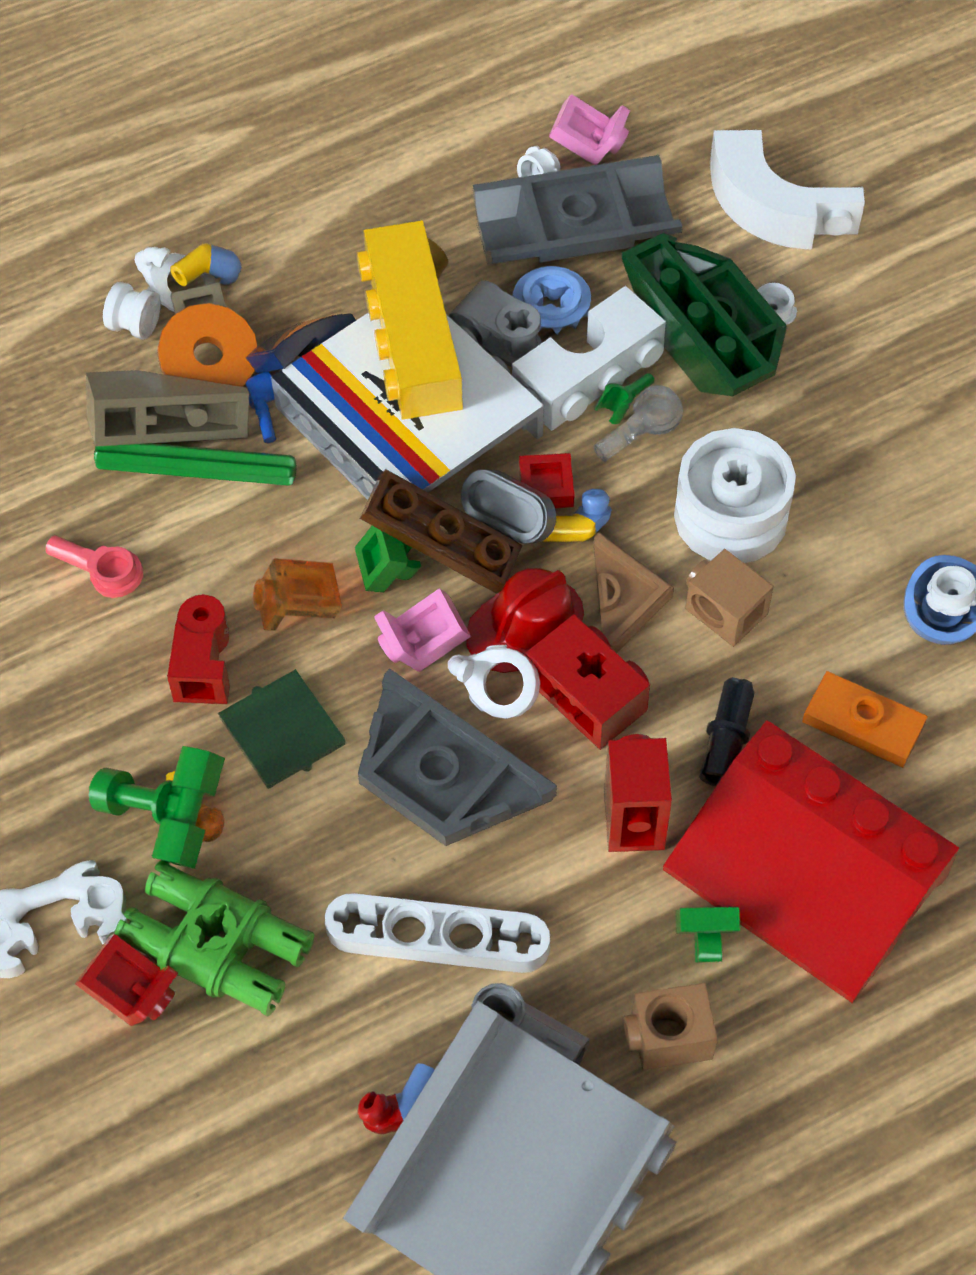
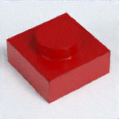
(549, 475)

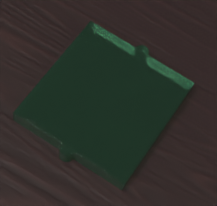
(281, 728)

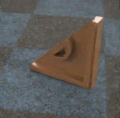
(626, 592)

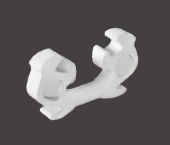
(100, 904)

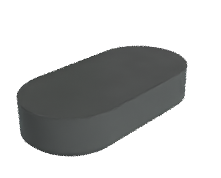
(508, 506)

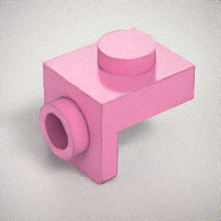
(588, 130)
(422, 631)

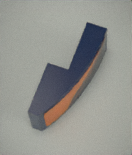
(296, 340)

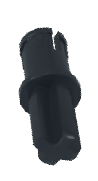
(727, 730)

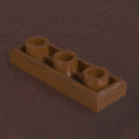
(416, 519)

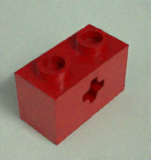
(589, 681)

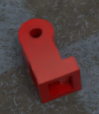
(194, 663)

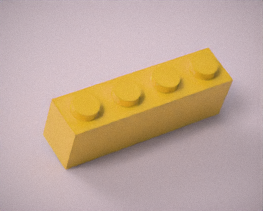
(412, 321)

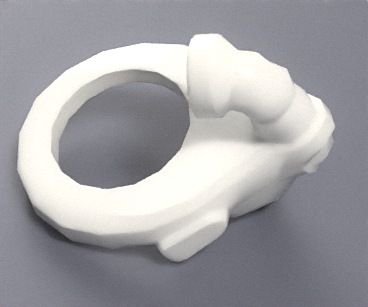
(155, 267)
(473, 672)

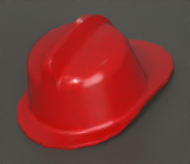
(523, 613)

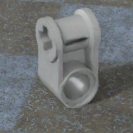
(499, 322)

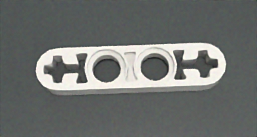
(439, 923)

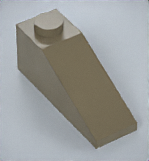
(162, 408)

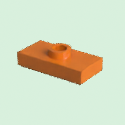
(864, 719)

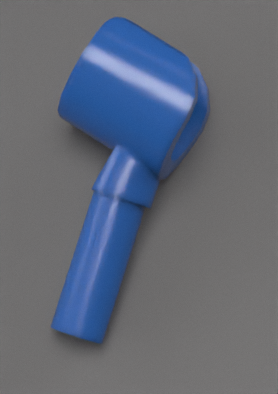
(260, 394)

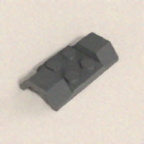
(573, 211)

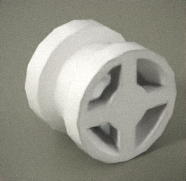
(131, 310)

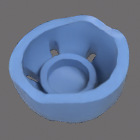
(923, 619)

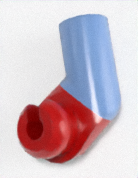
(386, 1113)

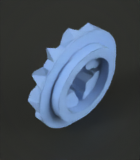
(555, 283)

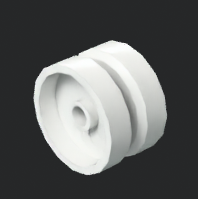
(734, 494)

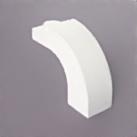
(772, 206)

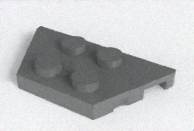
(443, 768)

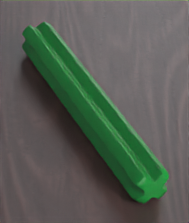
(198, 463)

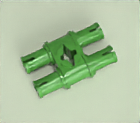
(219, 962)

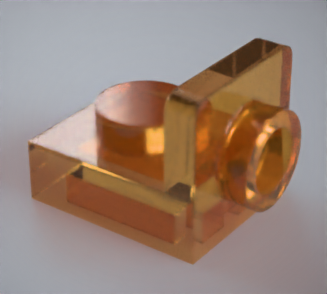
(296, 590)

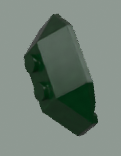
(713, 314)

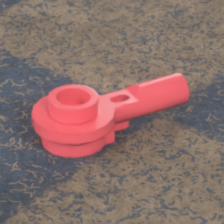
(111, 570)

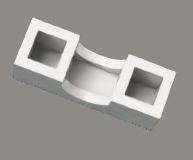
(624, 340)

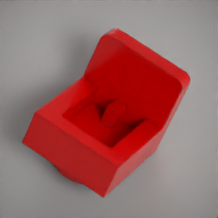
(127, 982)

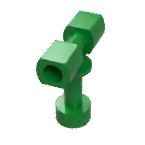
(173, 804)

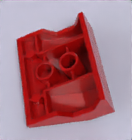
(811, 860)

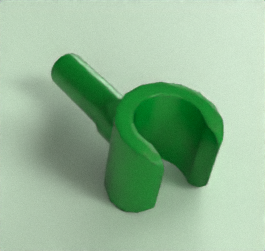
(620, 398)

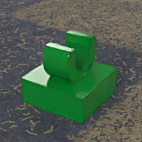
(383, 560)
(707, 926)

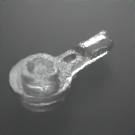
(654, 412)

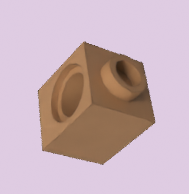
(728, 596)
(686, 1006)

